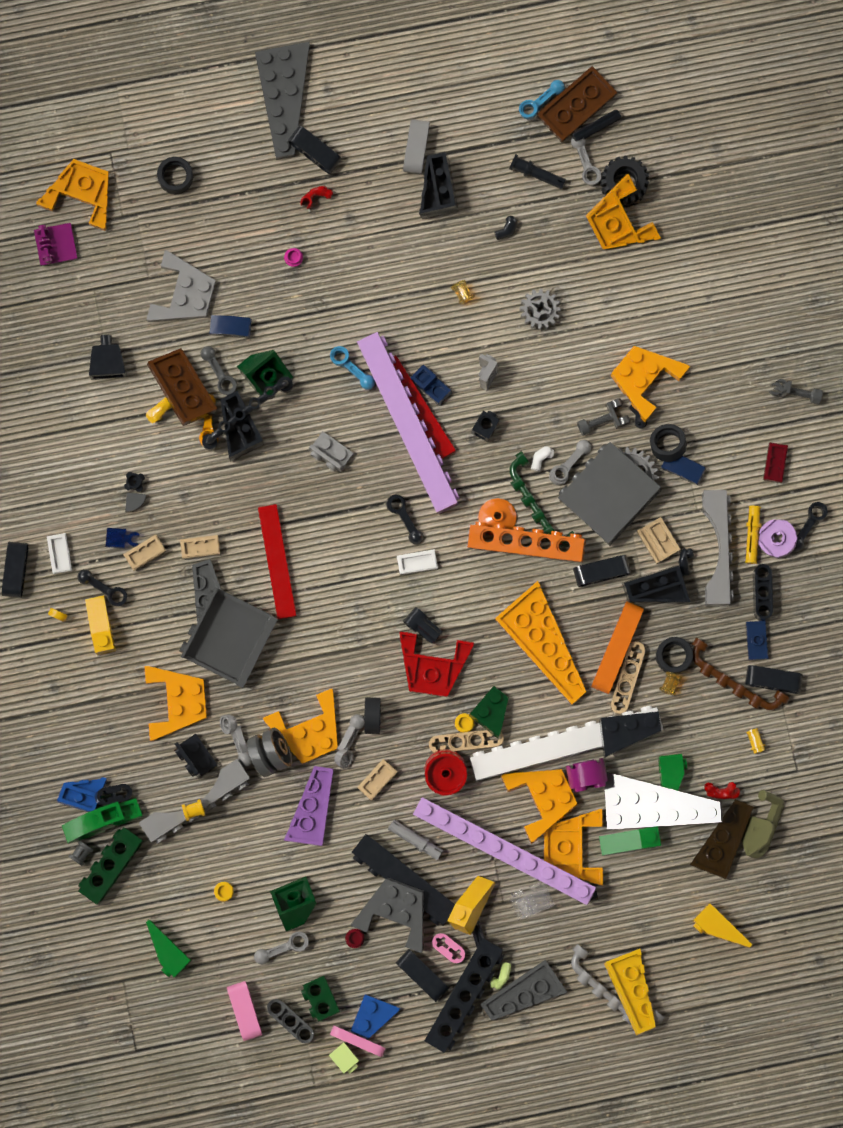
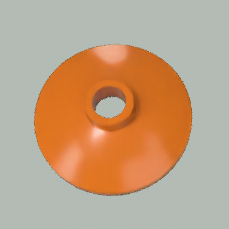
(501, 506)

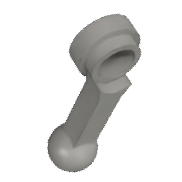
(580, 146)
(582, 448)
(229, 726)
(344, 756)
(262, 956)

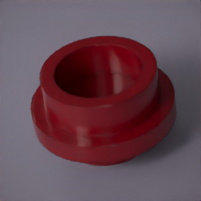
(354, 938)

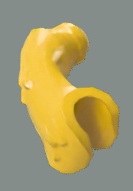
(155, 414)

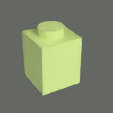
(344, 1058)

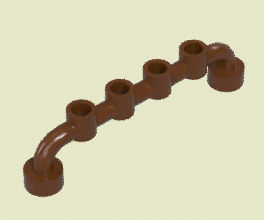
(739, 690)

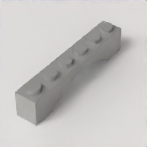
(715, 509)
(229, 779)

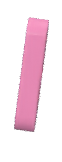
(357, 1041)

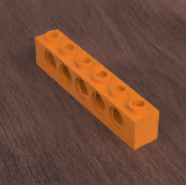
(477, 541)

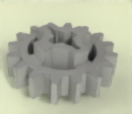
(534, 305)

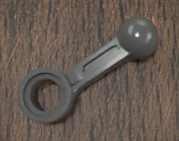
(208, 354)

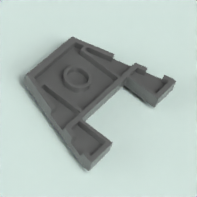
(399, 904)

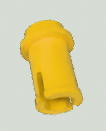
(755, 740)

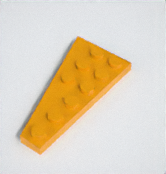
(538, 635)

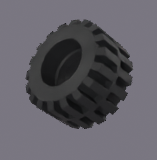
(630, 167)

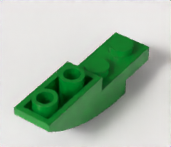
(100, 819)

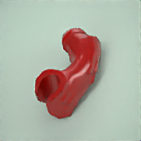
(318, 191)
(729, 792)

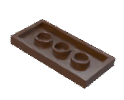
(577, 104)
(182, 387)

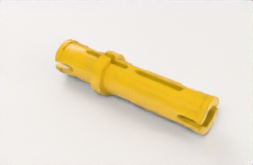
(752, 534)

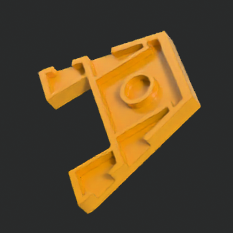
(84, 184)
(612, 223)
(638, 372)
(184, 700)
(313, 736)
(550, 795)
(564, 846)

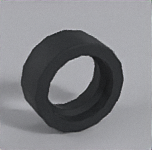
(170, 161)
(664, 430)
(670, 641)
(372, 715)

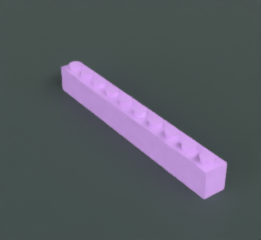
(406, 420)
(504, 851)

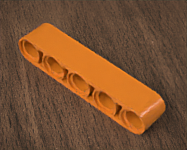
(617, 647)

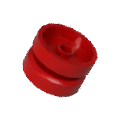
(450, 782)

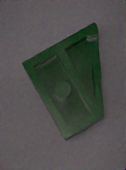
(491, 711)

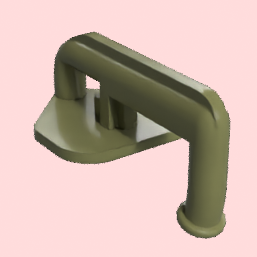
(760, 832)

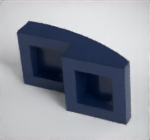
(230, 325)
(431, 385)
(686, 469)

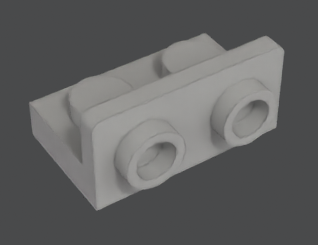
(488, 371)
(331, 452)

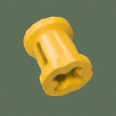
(193, 810)

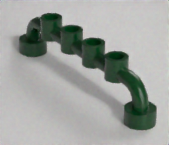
(527, 499)

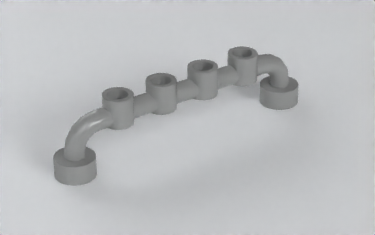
(599, 990)

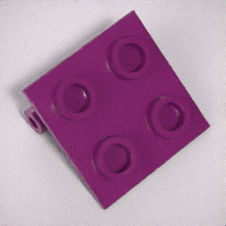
(55, 244)

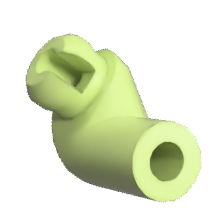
(503, 977)

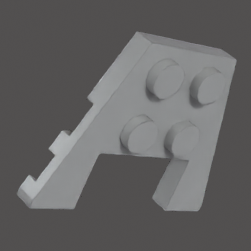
(191, 293)

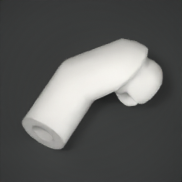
(543, 453)

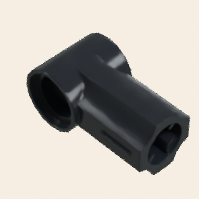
(419, 622)

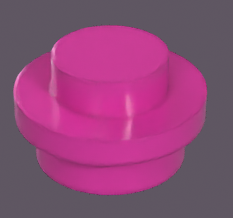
(293, 257)

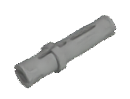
(418, 841)

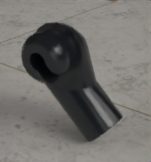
(509, 228)
(639, 423)
(683, 560)

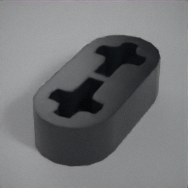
(113, 790)

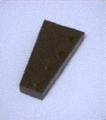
(721, 846)

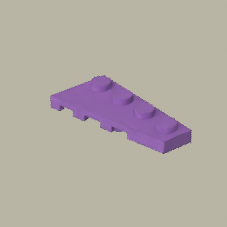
(311, 814)

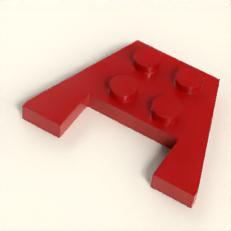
(432, 674)

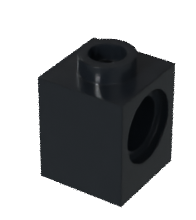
(479, 431)

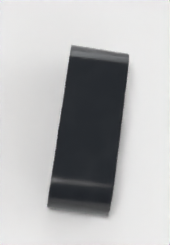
(314, 149)
(15, 569)
(602, 570)
(759, 601)
(773, 679)
(422, 975)

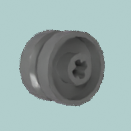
(269, 752)

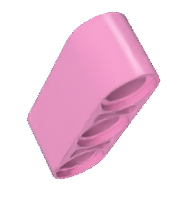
(244, 1011)

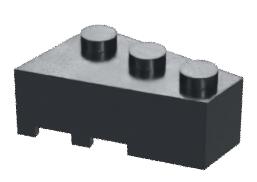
(438, 188)
(242, 436)
(658, 586)
(627, 730)

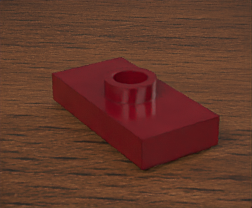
(775, 462)

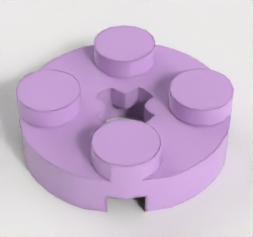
(777, 527)

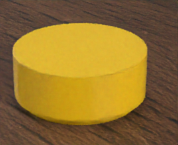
(57, 614)
(464, 723)
(223, 891)

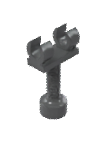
(782, 390)
(585, 426)

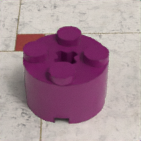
(587, 774)

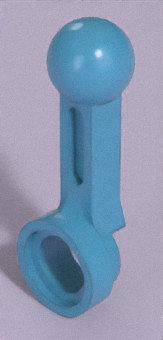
(556, 88)
(366, 381)

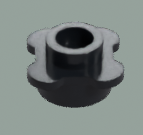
(129, 481)

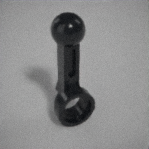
(809, 523)
(415, 536)
(86, 577)

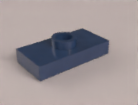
(756, 640)

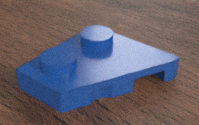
(81, 794)
(372, 1016)

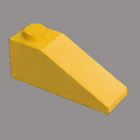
(100, 625)
(470, 905)
(716, 925)

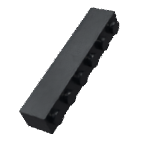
(387, 865)

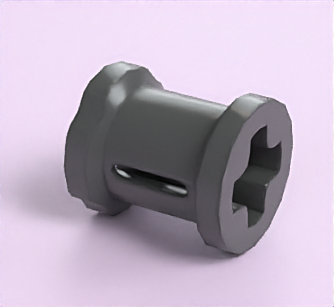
(74, 856)

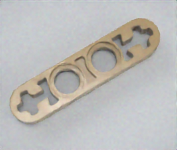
(629, 678)
(466, 744)

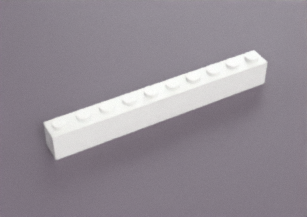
(541, 750)

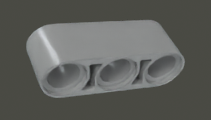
(416, 146)

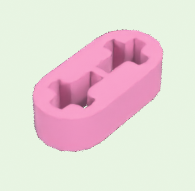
(451, 944)

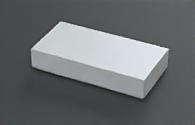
(59, 553)
(417, 562)

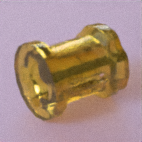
(462, 292)
(670, 683)

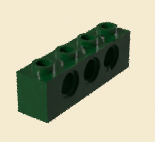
(132, 844)

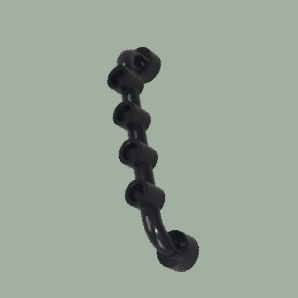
(284, 385)

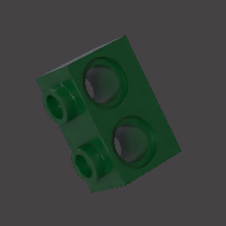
(324, 997)

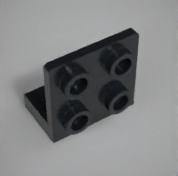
(196, 755)

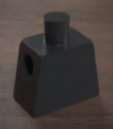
(106, 360)

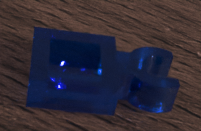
(118, 538)

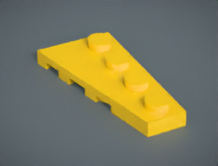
(631, 987)

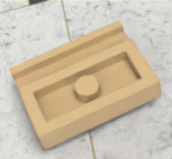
(658, 540)

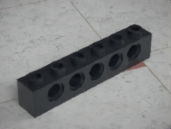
(434, 1036)

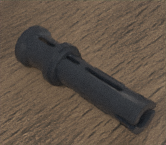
(529, 168)

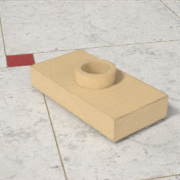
(200, 547)
(144, 552)
(377, 779)

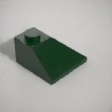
(263, 370)
(294, 903)

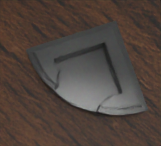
(134, 501)

